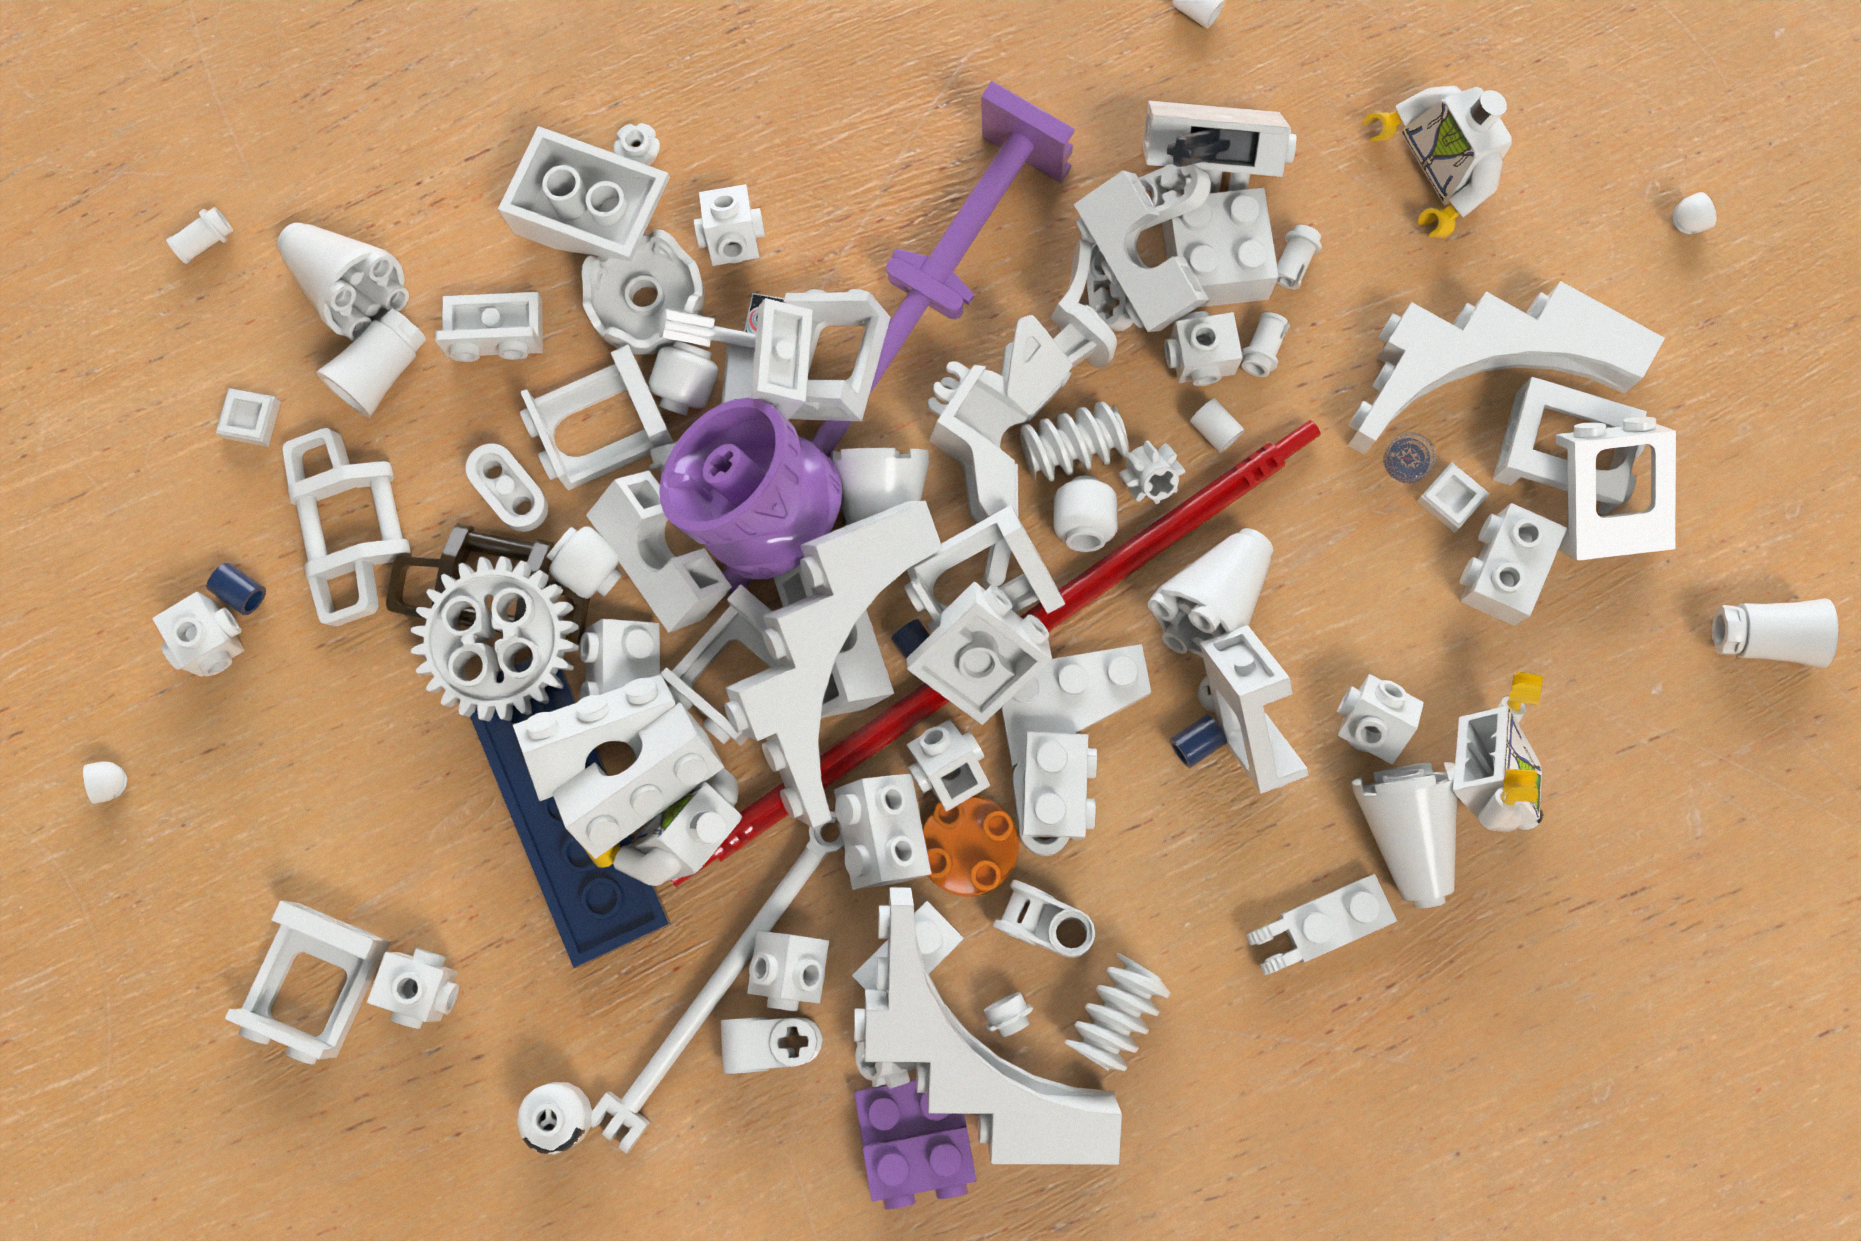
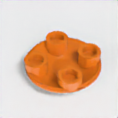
(970, 846)

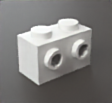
(1511, 564)
(881, 831)

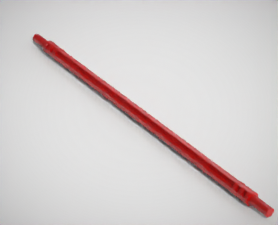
(1076, 595)

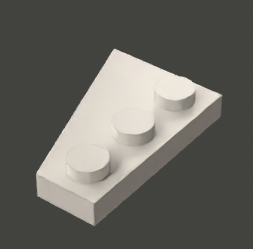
(1075, 695)

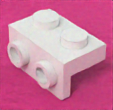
(491, 325)
(618, 654)
(1057, 785)

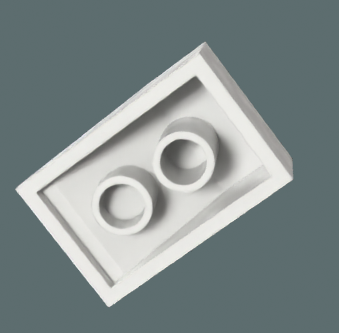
(581, 197)

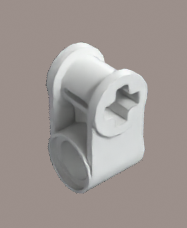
(1042, 920)
(760, 1043)

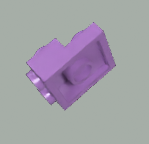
(911, 1148)

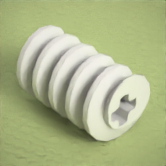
(1074, 440)
(1119, 1014)

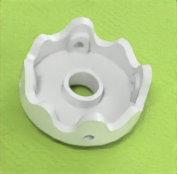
(613, 282)

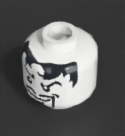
(572, 1119)

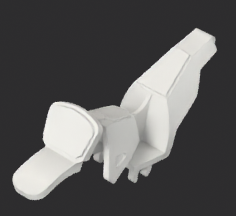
(990, 403)

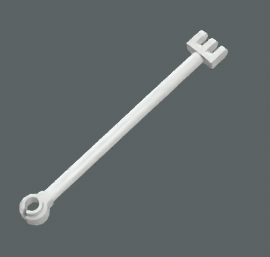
(626, 1109)

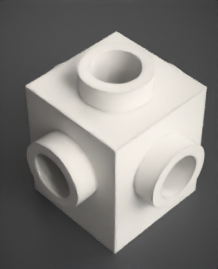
(729, 225)
(1204, 348)
(199, 635)
(1379, 718)
(947, 764)
(787, 969)
(414, 987)

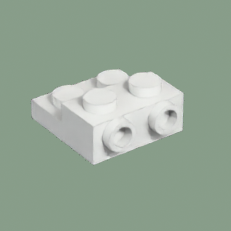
(981, 652)

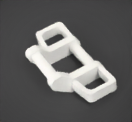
(357, 558)

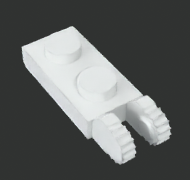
(1327, 923)

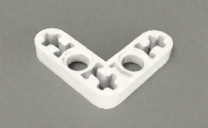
(1169, 206)

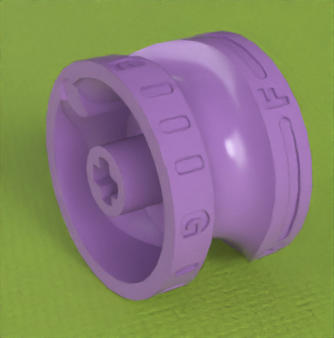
(750, 488)

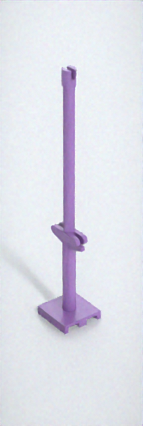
(1023, 137)

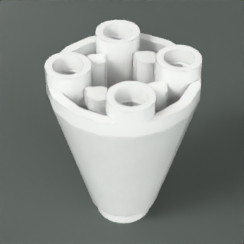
(343, 277)
(1213, 592)

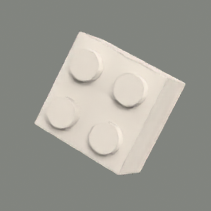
(1227, 246)

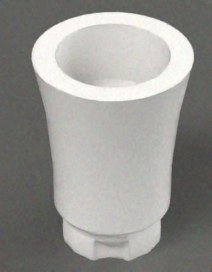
(373, 362)
(1778, 631)

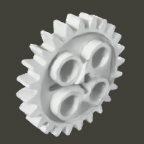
(450, 648)

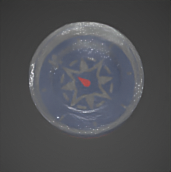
(1409, 457)

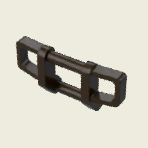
(456, 551)

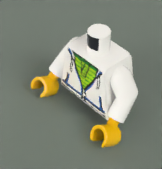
(1456, 144)
(1497, 766)
(680, 836)

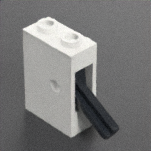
(1218, 141)

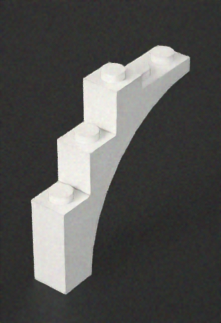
(1556, 333)
(806, 637)
(1017, 1112)

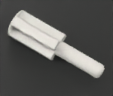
(700, 330)

